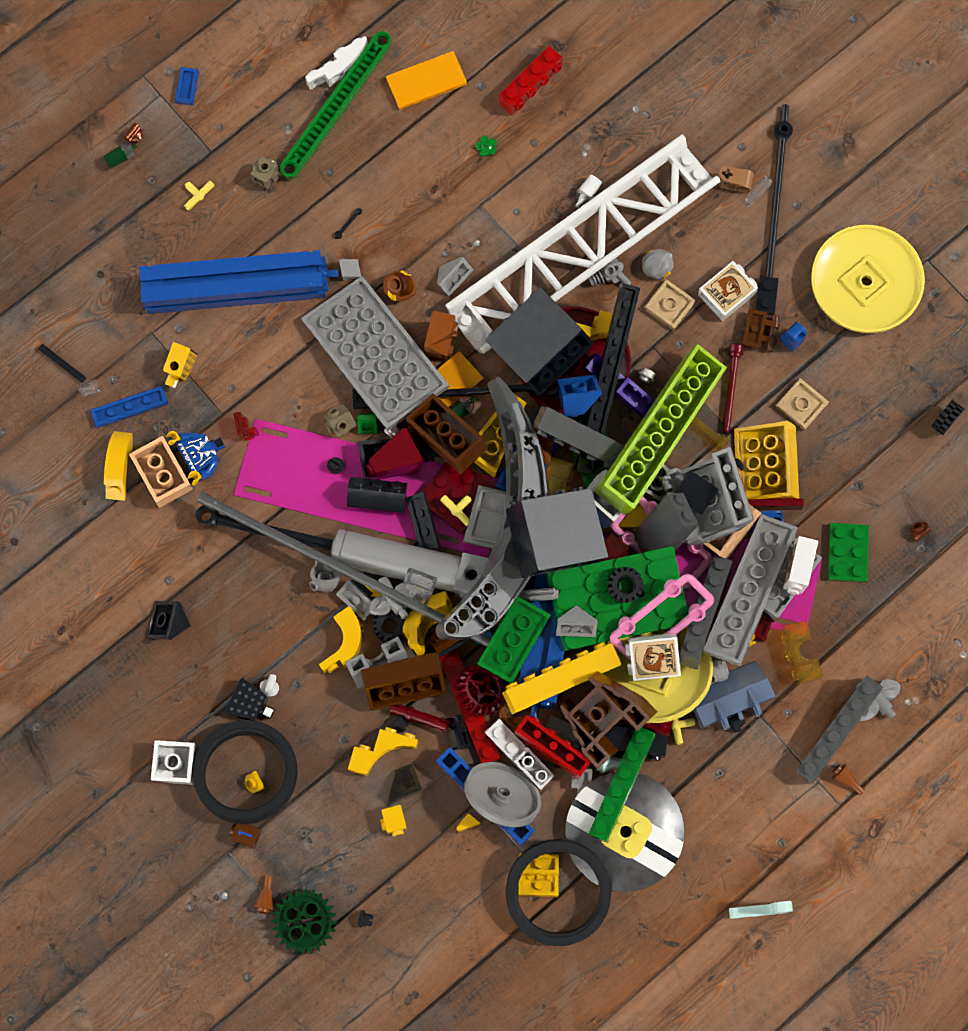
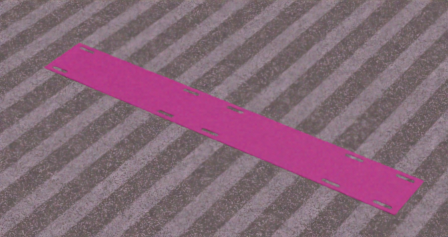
(300, 481)

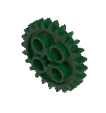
(308, 939)

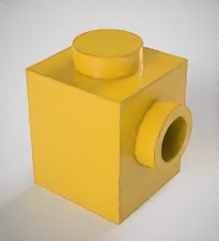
(393, 820)

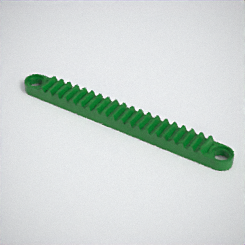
(336, 105)

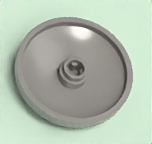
(502, 794)

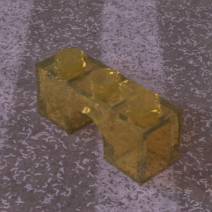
(803, 669)

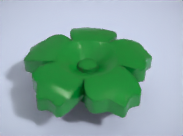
(486, 146)

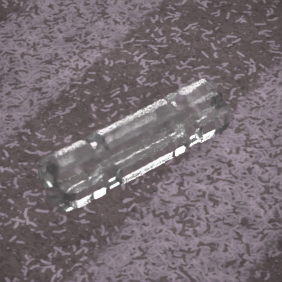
(757, 191)

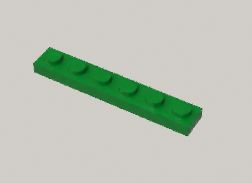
(622, 784)

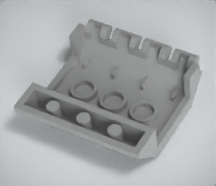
(728, 509)

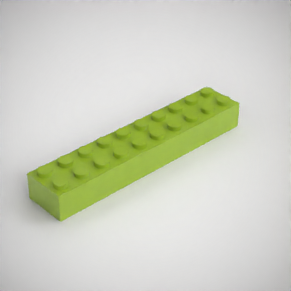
(660, 429)

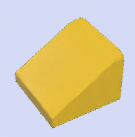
(467, 823)

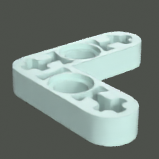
(761, 910)

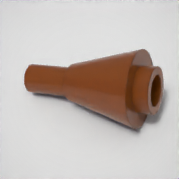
(843, 775)
(264, 901)

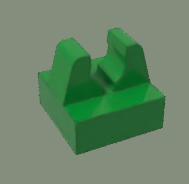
(367, 423)

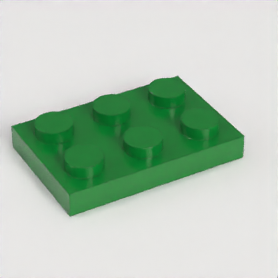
(848, 552)

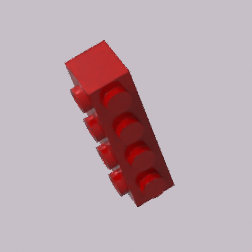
(530, 80)
(552, 747)

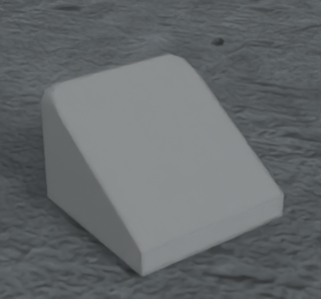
(349, 269)

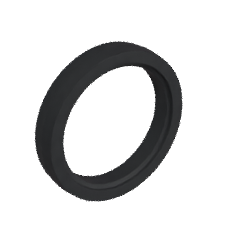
(232, 730)
(558, 938)

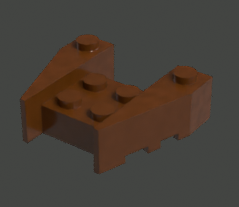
(602, 711)

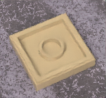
(669, 304)
(802, 404)

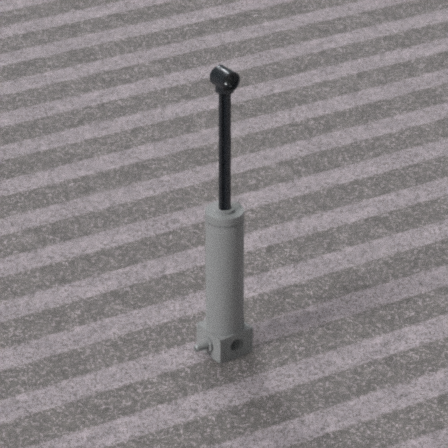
(378, 554)

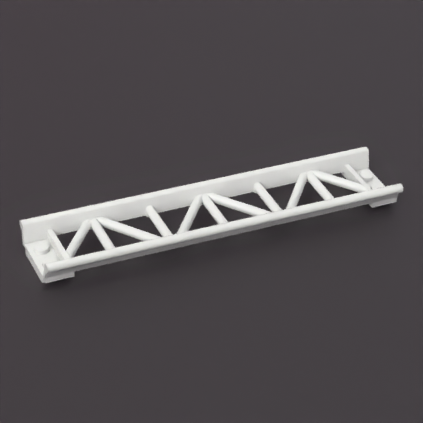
(683, 163)

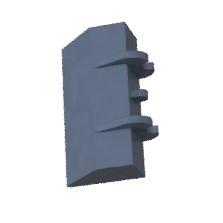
(743, 690)

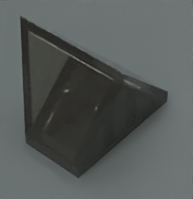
(404, 785)

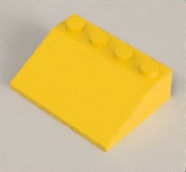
(768, 460)

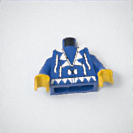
(198, 453)

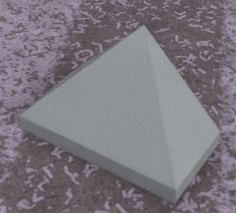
(453, 274)
(576, 623)

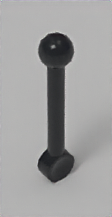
(338, 234)

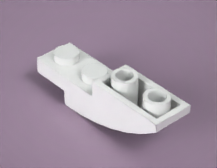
(336, 70)
(519, 754)

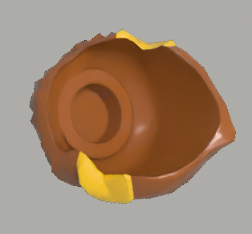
(399, 286)

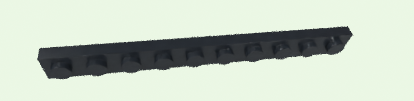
(610, 366)

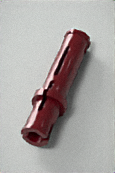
(412, 714)

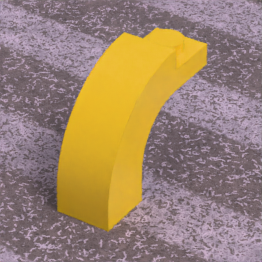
(116, 464)
(417, 625)
(351, 641)

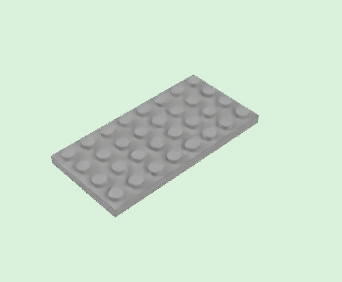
(374, 352)

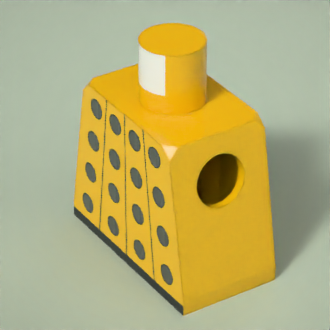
(182, 357)

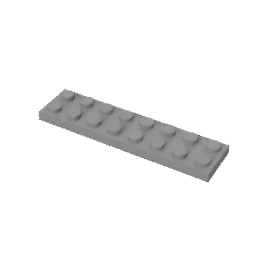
(750, 590)

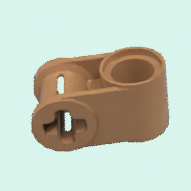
(737, 179)

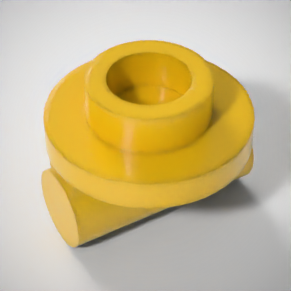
(253, 782)

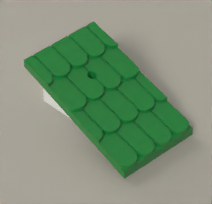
(588, 590)

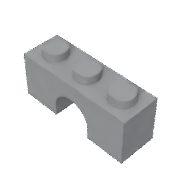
(391, 652)

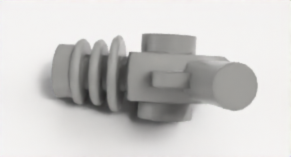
(609, 272)

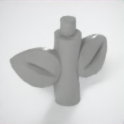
(382, 604)
(890, 691)

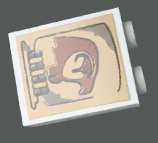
(728, 290)
(800, 565)
(653, 657)

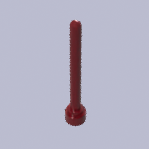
(735, 352)

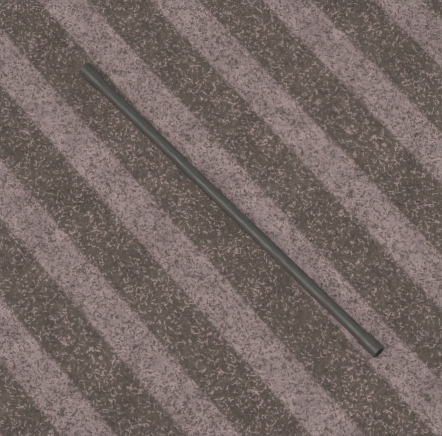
(215, 504)

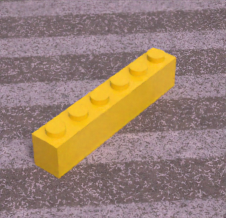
(561, 678)

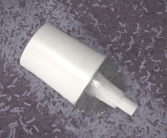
(587, 190)

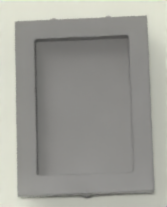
(485, 517)

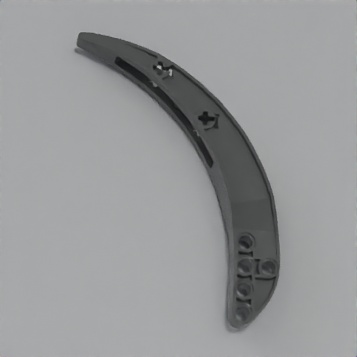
(502, 573)

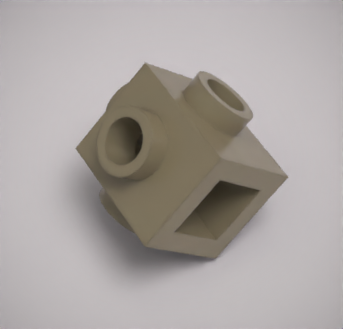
(265, 172)
(339, 420)

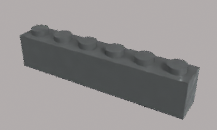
(577, 437)
(699, 631)
(839, 729)

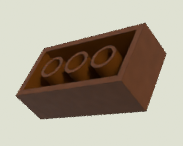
(446, 433)
(403, 681)

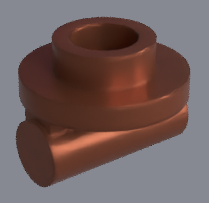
(133, 134)
(919, 530)

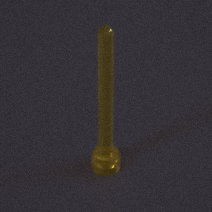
(719, 440)

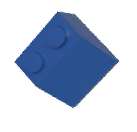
(578, 394)

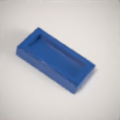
(187, 86)

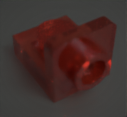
(242, 427)

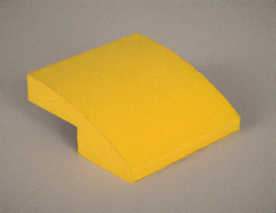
(540, 877)

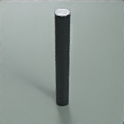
(62, 363)

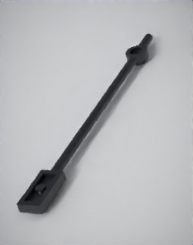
(768, 284)
(359, 403)

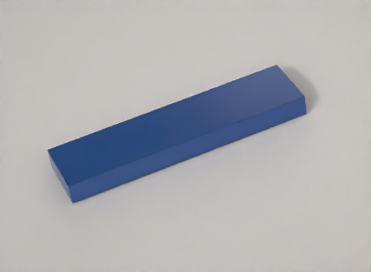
(129, 407)

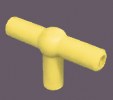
(198, 194)
(456, 510)
(677, 724)

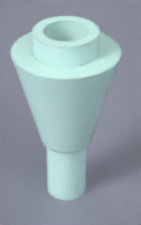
(611, 764)

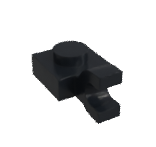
(458, 736)

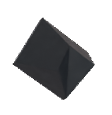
(167, 620)

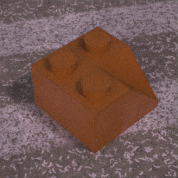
(440, 335)

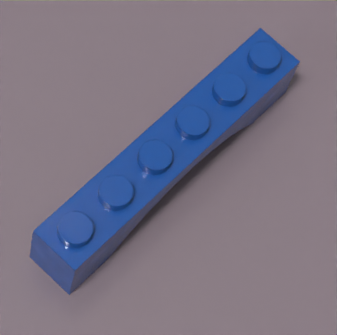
(458, 771)

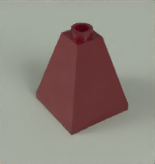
(396, 457)

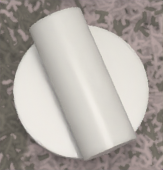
(269, 686)

